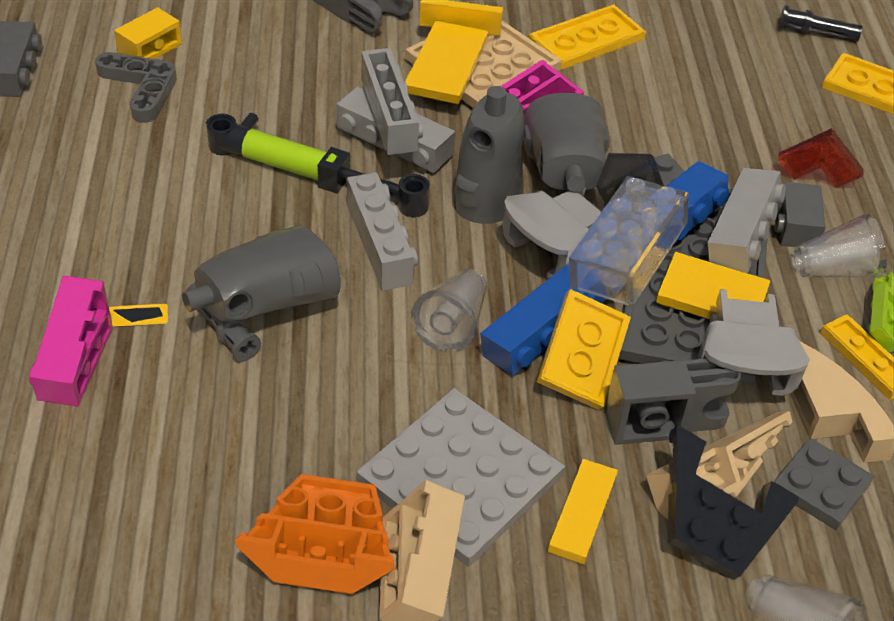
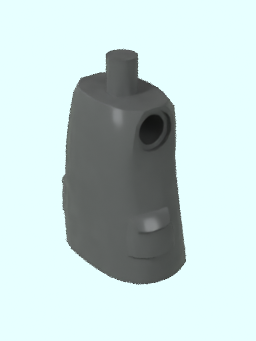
(567, 140)
(490, 157)
(265, 276)

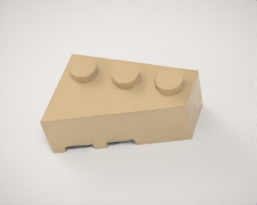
(423, 546)

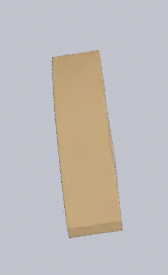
(839, 405)

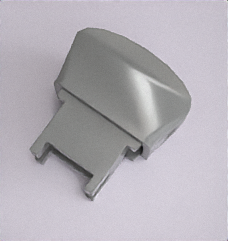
(549, 222)
(749, 340)

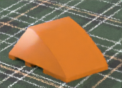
(321, 536)

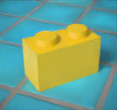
(149, 35)

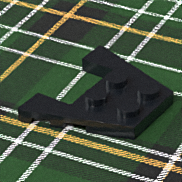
(711, 521)

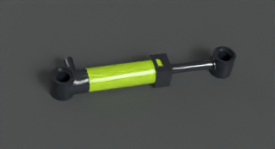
(327, 167)

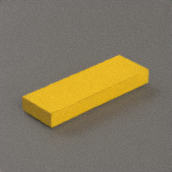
(461, 13)
(862, 352)
(583, 511)

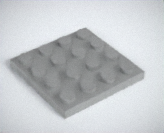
(472, 455)

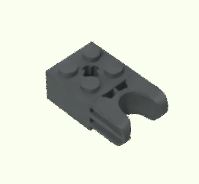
(365, 12)
(658, 396)

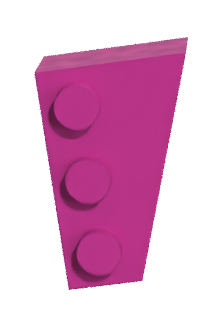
(72, 341)

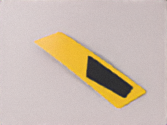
(139, 315)

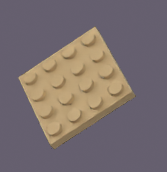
(499, 61)

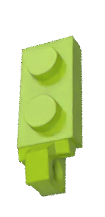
(883, 311)

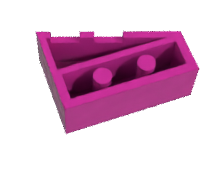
(537, 82)

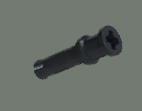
(808, 22)

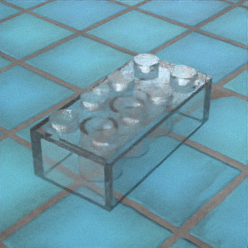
(628, 240)

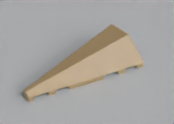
(727, 461)

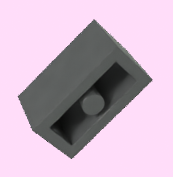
(800, 214)

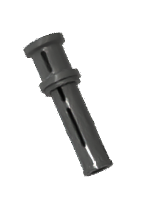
(243, 344)

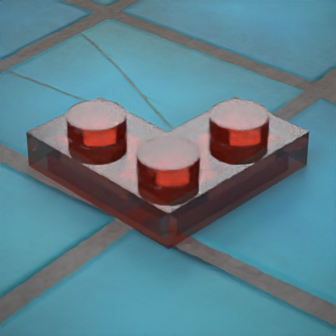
(822, 152)

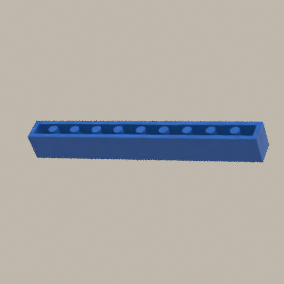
(528, 326)

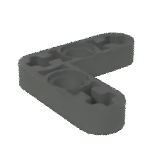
(153, 75)

